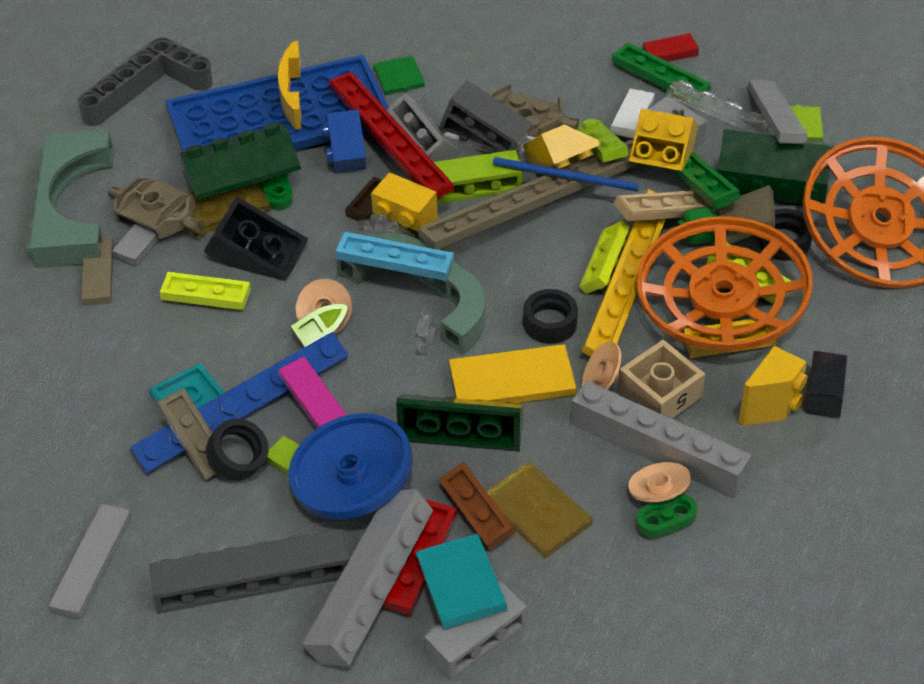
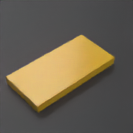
(514, 375)

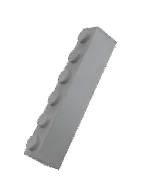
(660, 438)
(367, 579)

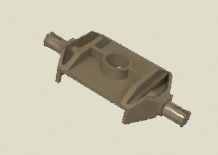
(541, 113)
(167, 209)

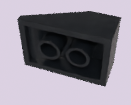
(255, 242)

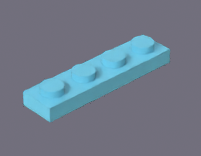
(395, 256)

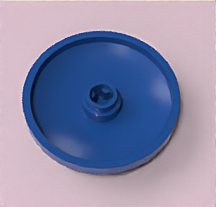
(350, 466)

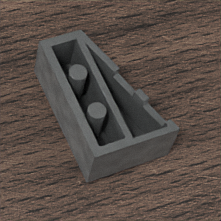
(484, 120)

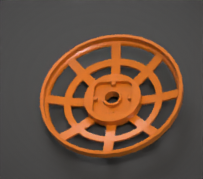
(862, 210)
(724, 275)

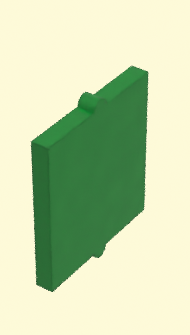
(399, 75)

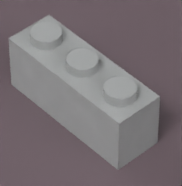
(422, 129)
(465, 644)

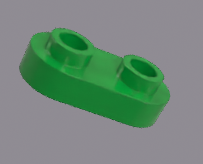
(278, 192)
(665, 516)

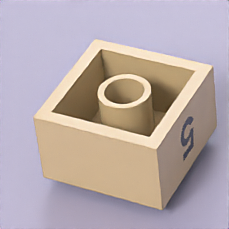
(662, 380)

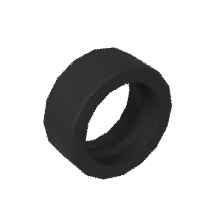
(794, 221)
(550, 332)
(251, 434)

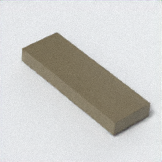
(98, 276)
(189, 429)

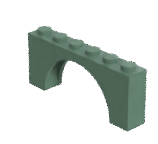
(64, 159)

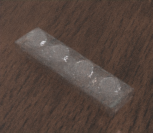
(708, 103)

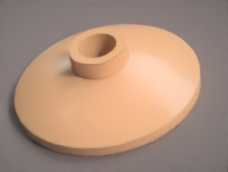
(320, 293)
(603, 366)
(659, 482)

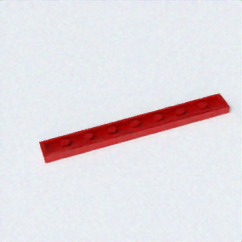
(390, 134)

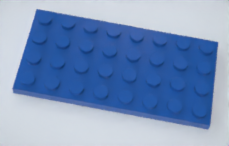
(257, 102)

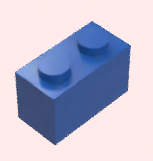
(346, 141)

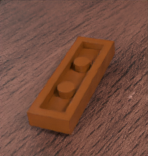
(477, 506)

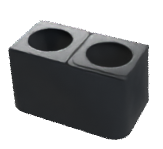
(826, 384)

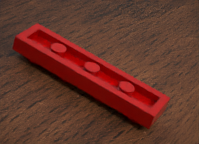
(410, 580)

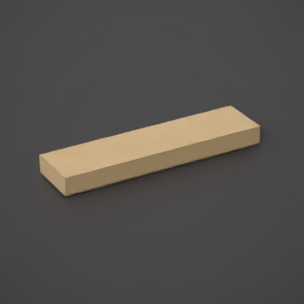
(659, 205)

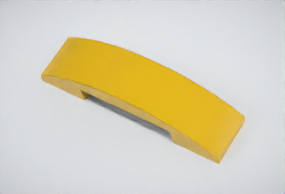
(290, 68)

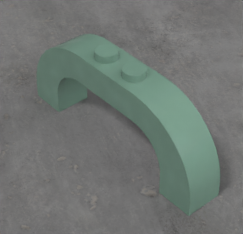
(462, 326)

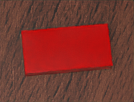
(673, 47)

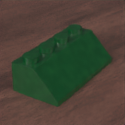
(239, 160)
(760, 160)
(461, 422)

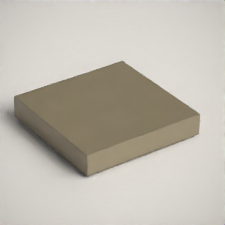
(755, 206)

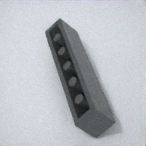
(248, 570)

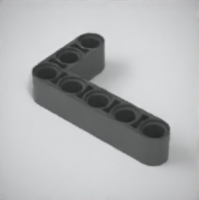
(138, 73)

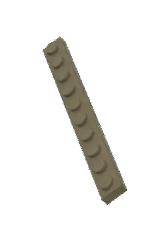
(517, 201)

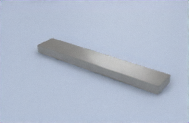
(777, 112)

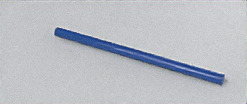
(566, 174)

